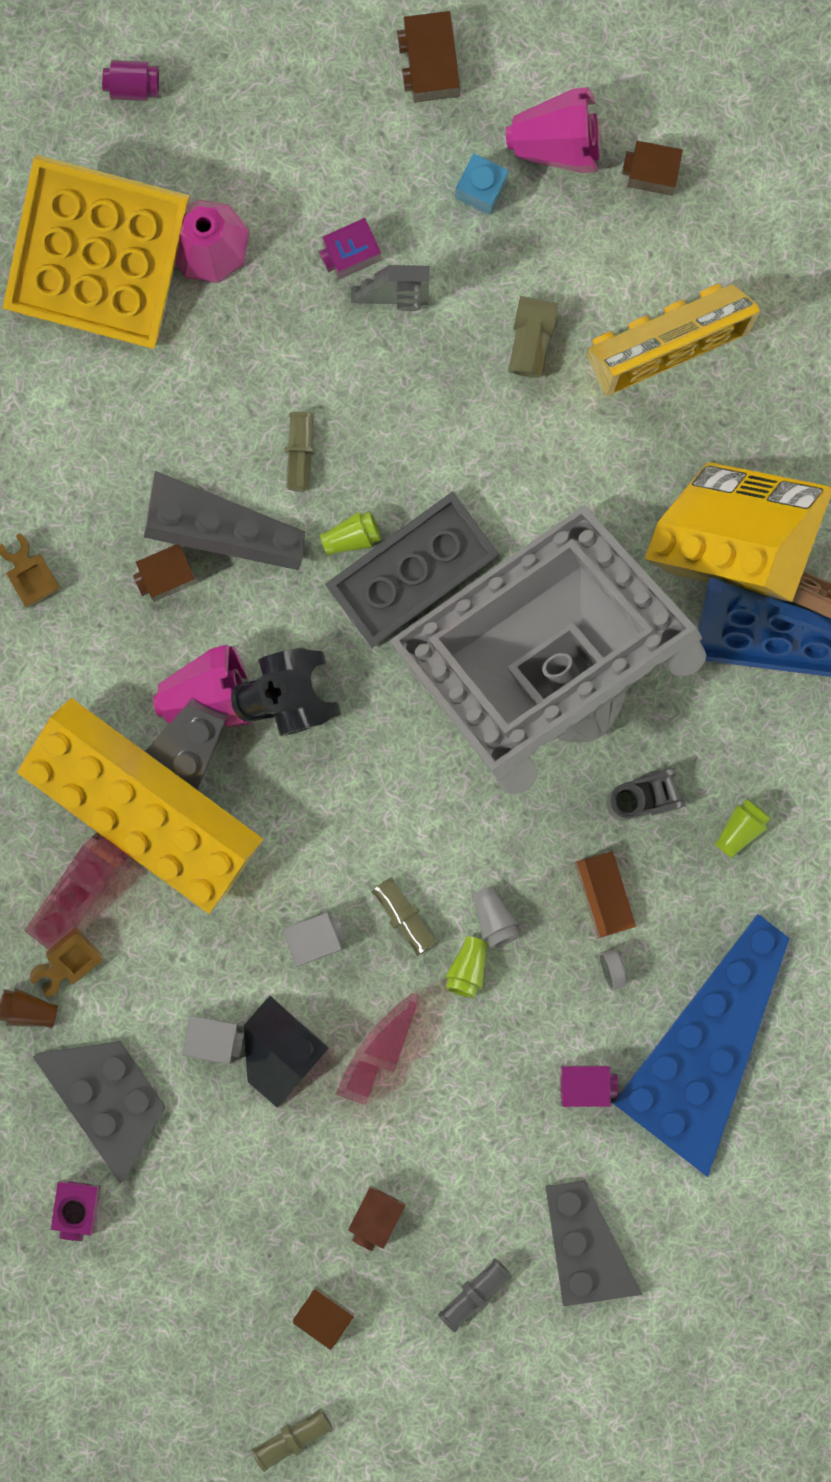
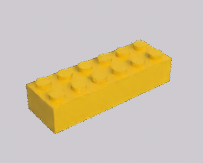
(139, 805)

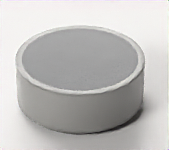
(613, 969)

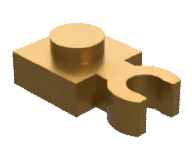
(31, 575)
(68, 958)

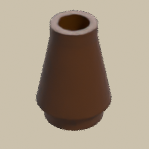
(24, 1009)

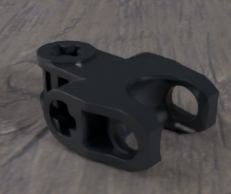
(285, 693)

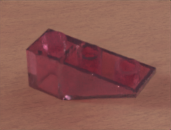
(77, 890)

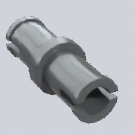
(475, 1295)

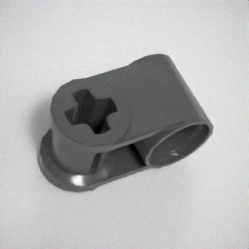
(647, 795)

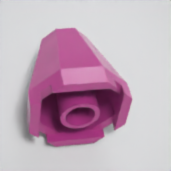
(558, 133)
(216, 251)
(207, 681)

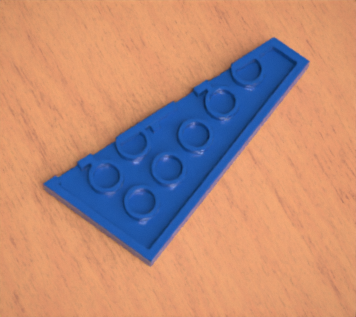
(763, 632)
(698, 1064)

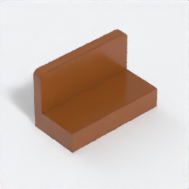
(605, 894)

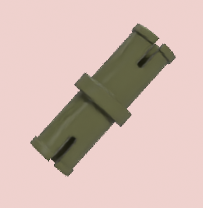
(404, 916)
(292, 1439)

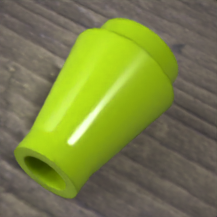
(352, 534)
(742, 828)
(467, 969)

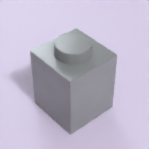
(314, 938)
(212, 1040)

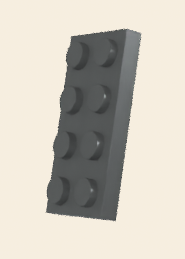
(412, 569)

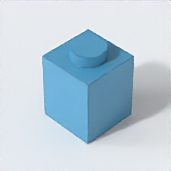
(481, 184)

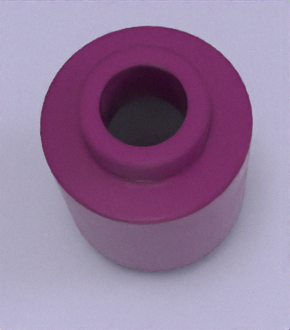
(131, 80)

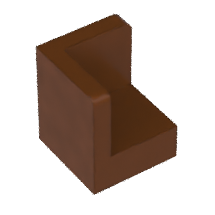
(323, 1318)

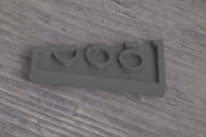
(213, 524)

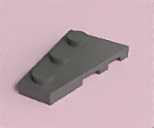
(395, 285)
(189, 742)

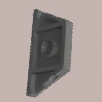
(106, 1098)

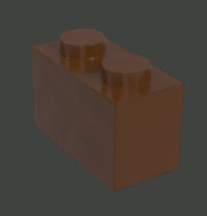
(430, 55)

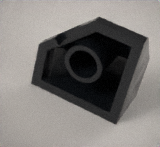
(278, 1051)

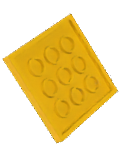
(95, 251)

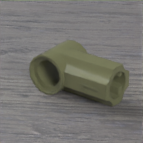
(533, 328)

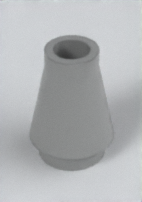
(495, 919)

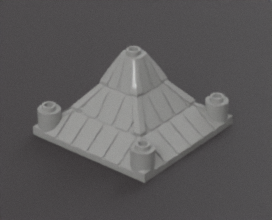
(547, 646)

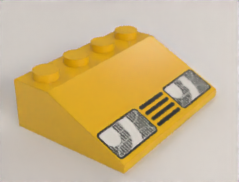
(671, 338)
(741, 530)

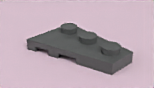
(585, 1249)

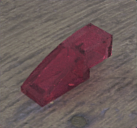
(378, 1050)

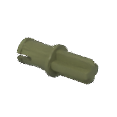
(299, 451)

